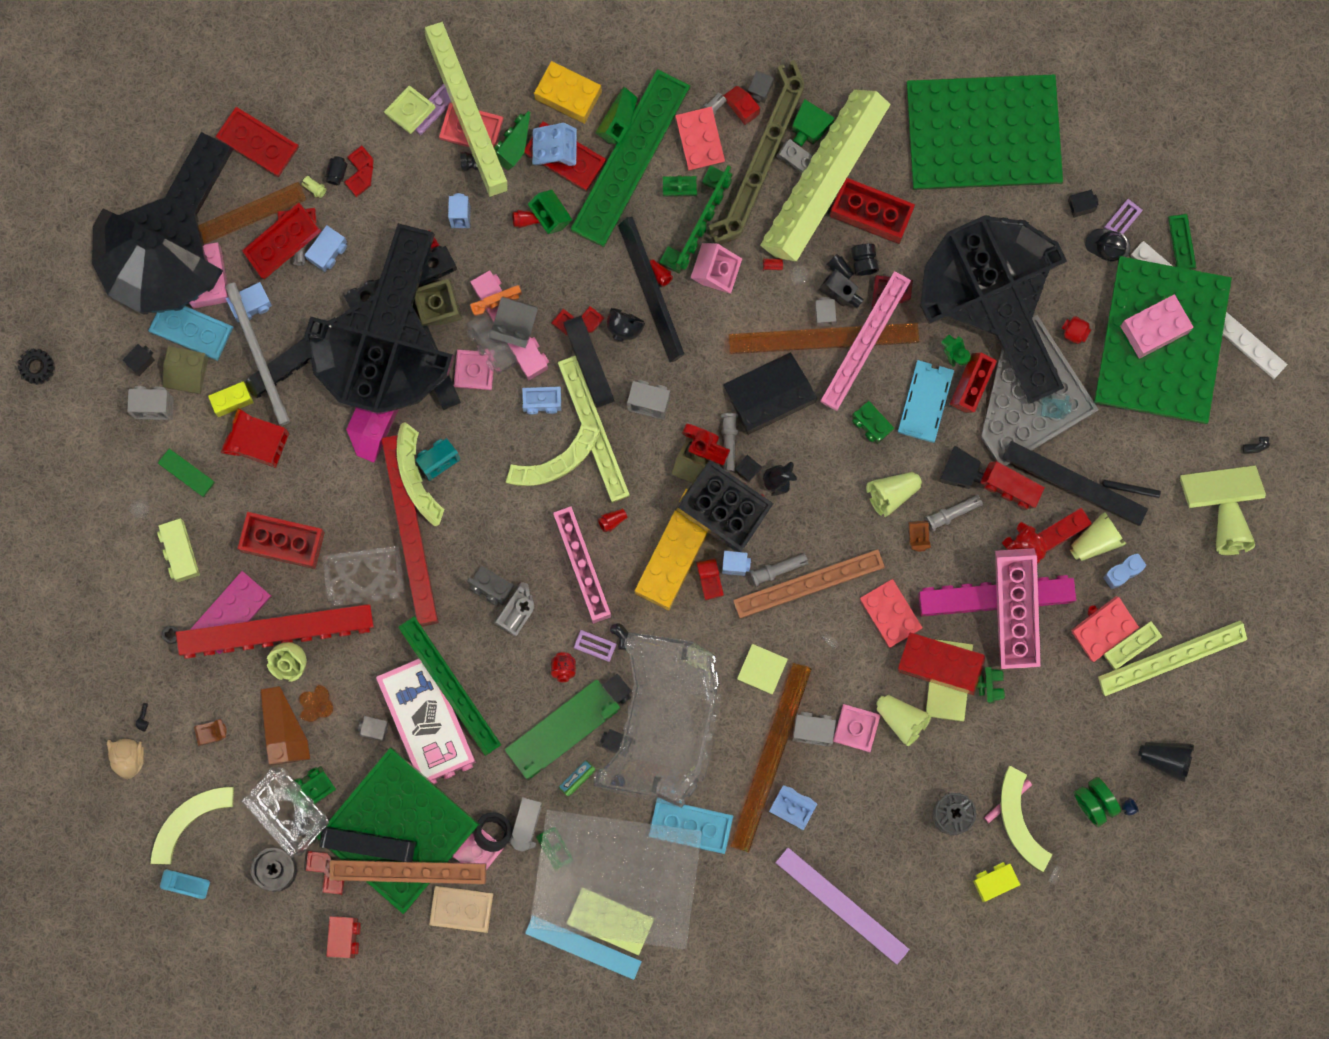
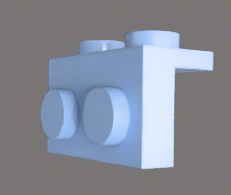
(541, 399)
(793, 807)

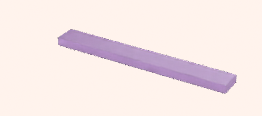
(842, 906)

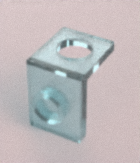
(1063, 407)

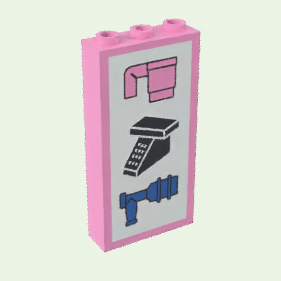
(425, 722)

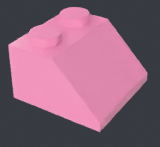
(716, 267)

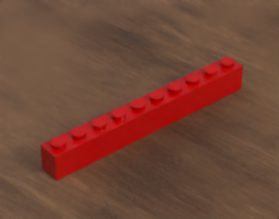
(411, 539)
(274, 630)

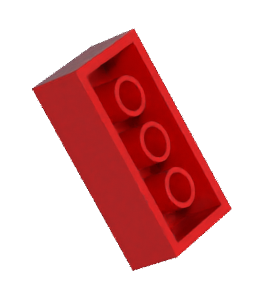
(872, 210)
(281, 540)
(941, 663)

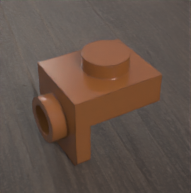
(919, 535)
(210, 732)

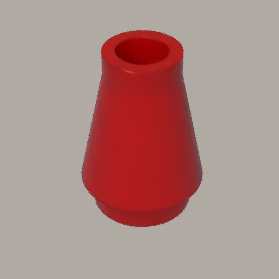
(524, 218)
(661, 273)
(612, 520)

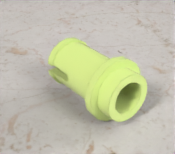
(316, 188)

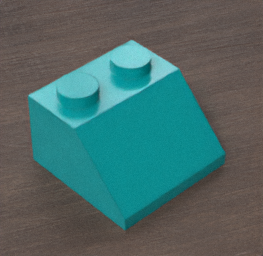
(437, 459)

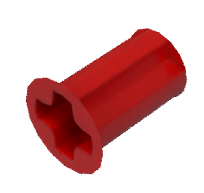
(772, 264)

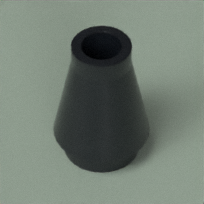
(840, 264)

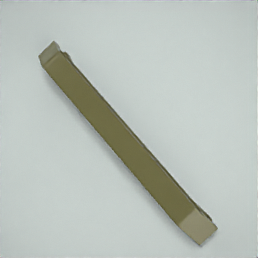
(763, 157)

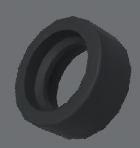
(488, 845)

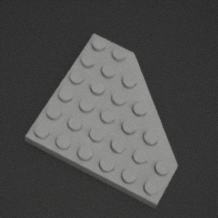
(1015, 420)

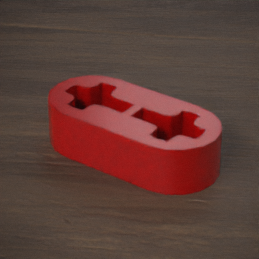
(691, 431)

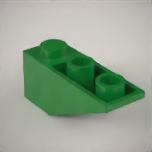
(618, 117)
(514, 143)

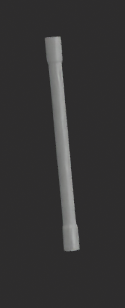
(279, 409)

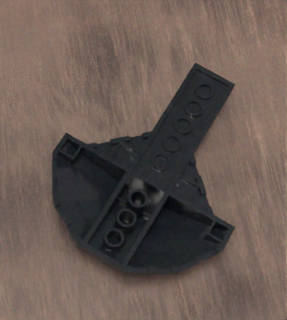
(156, 252)
(992, 281)
(379, 350)

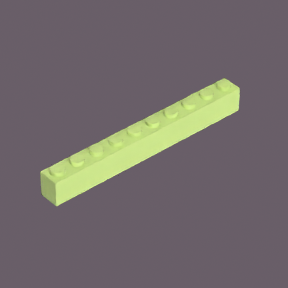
(466, 109)

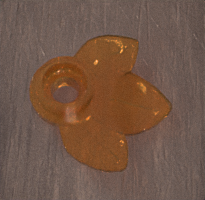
(312, 703)

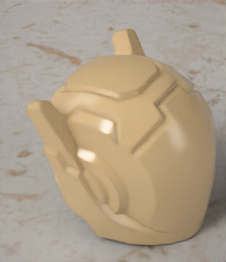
(126, 757)

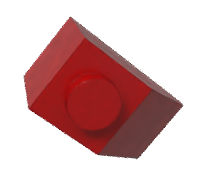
(742, 104)

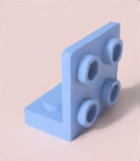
(554, 144)

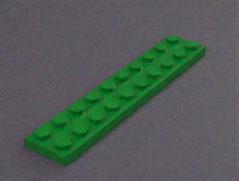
(630, 158)

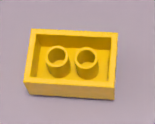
(568, 92)

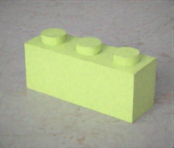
(178, 550)

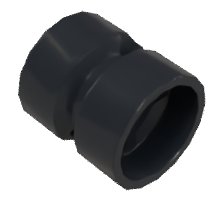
(864, 258)

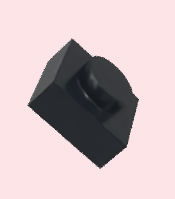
(748, 468)

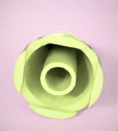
(892, 491)
(1232, 530)
(1097, 539)
(903, 718)

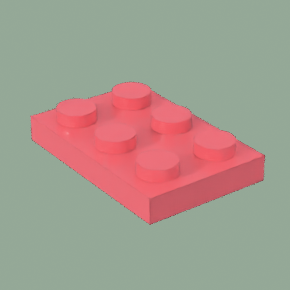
(453, 132)
(700, 138)
(890, 613)
(1105, 629)

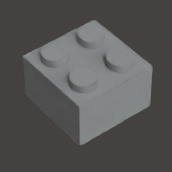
(648, 399)
(150, 403)
(813, 729)

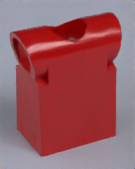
(255, 439)

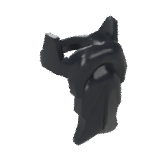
(778, 476)

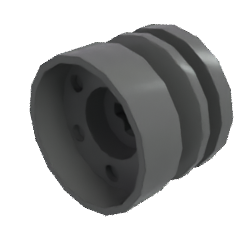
(943, 817)

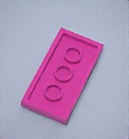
(235, 605)

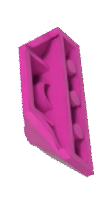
(367, 430)

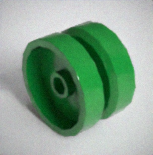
(1097, 801)

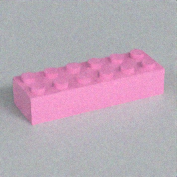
(1017, 608)

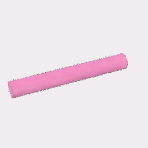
(997, 810)

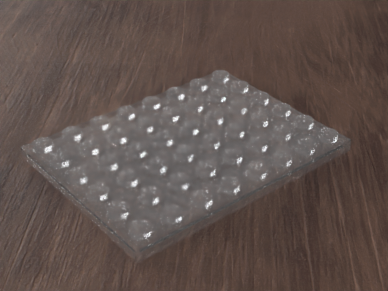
(616, 879)

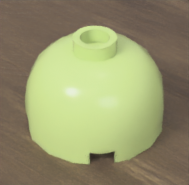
(287, 661)

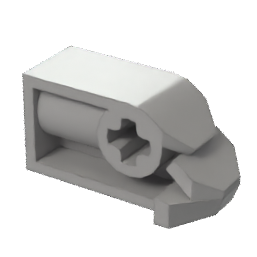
(511, 617)
(525, 825)

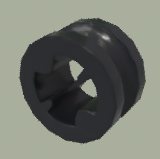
(167, 630)

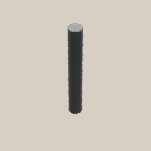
(1131, 488)

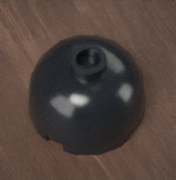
(624, 325)

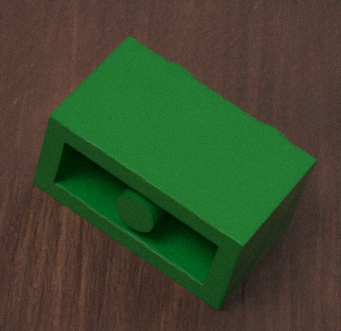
(550, 211)

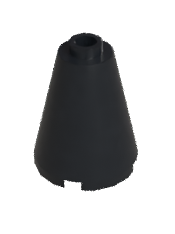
(1168, 757)

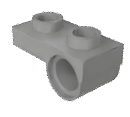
(794, 155)

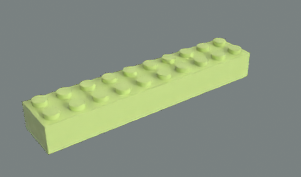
(825, 174)

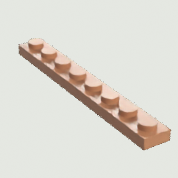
(808, 584)
(408, 871)

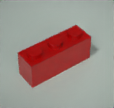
(973, 382)
(1012, 485)
(1065, 529)

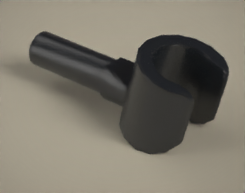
(141, 724)

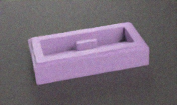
(1133, 206)
(579, 640)

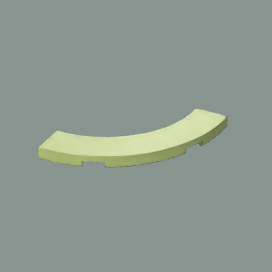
(558, 466)
(411, 477)
(184, 816)
(1014, 821)

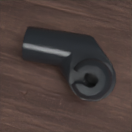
(1256, 448)
(619, 630)

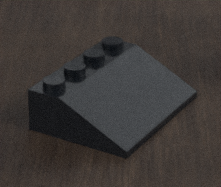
(770, 393)
(724, 506)

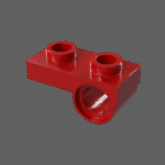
(708, 449)
(710, 579)

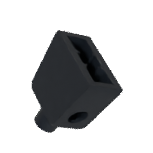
(834, 286)
(961, 469)

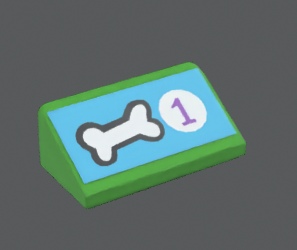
(577, 778)

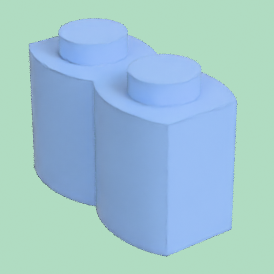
(1127, 569)

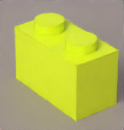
(230, 399)
(996, 882)

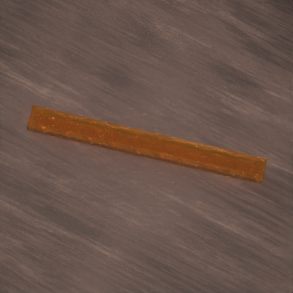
(817, 338)
(771, 757)

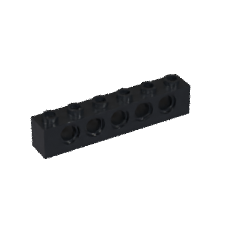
(439, 254)

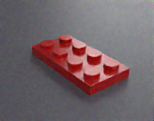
(257, 141)
(583, 173)
(281, 241)

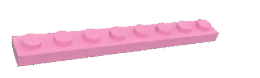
(865, 341)

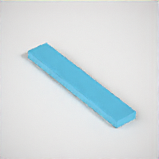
(589, 950)

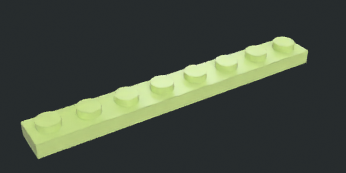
(589, 416)
(1172, 658)

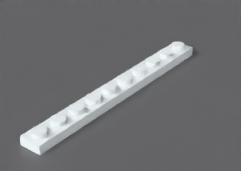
(1233, 330)

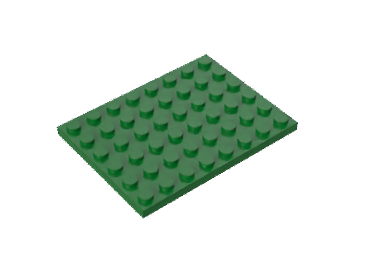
(984, 132)
(1181, 375)

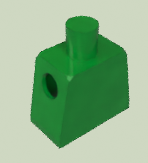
(810, 123)

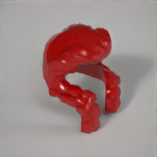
(1027, 540)

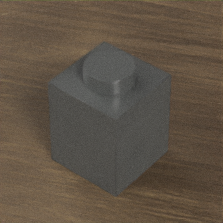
(760, 87)

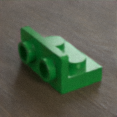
(872, 422)
(316, 784)

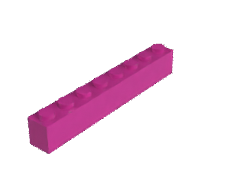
(984, 597)

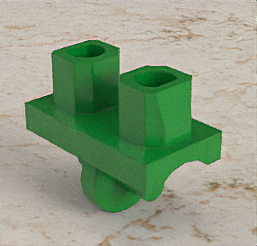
(679, 185)
(956, 350)
(992, 676)

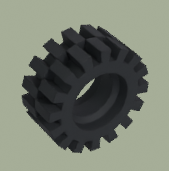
(31, 356)

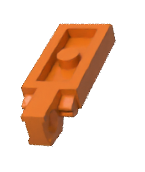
(493, 301)

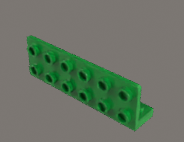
(717, 180)
(562, 729)

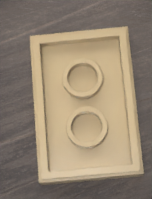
(461, 909)

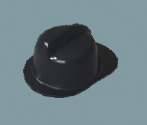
(1107, 244)

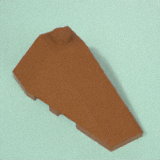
(283, 733)

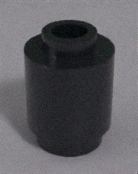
(336, 170)

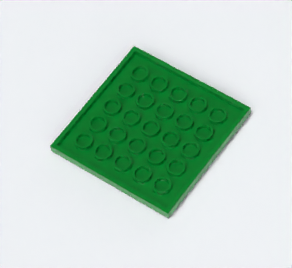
(403, 805)

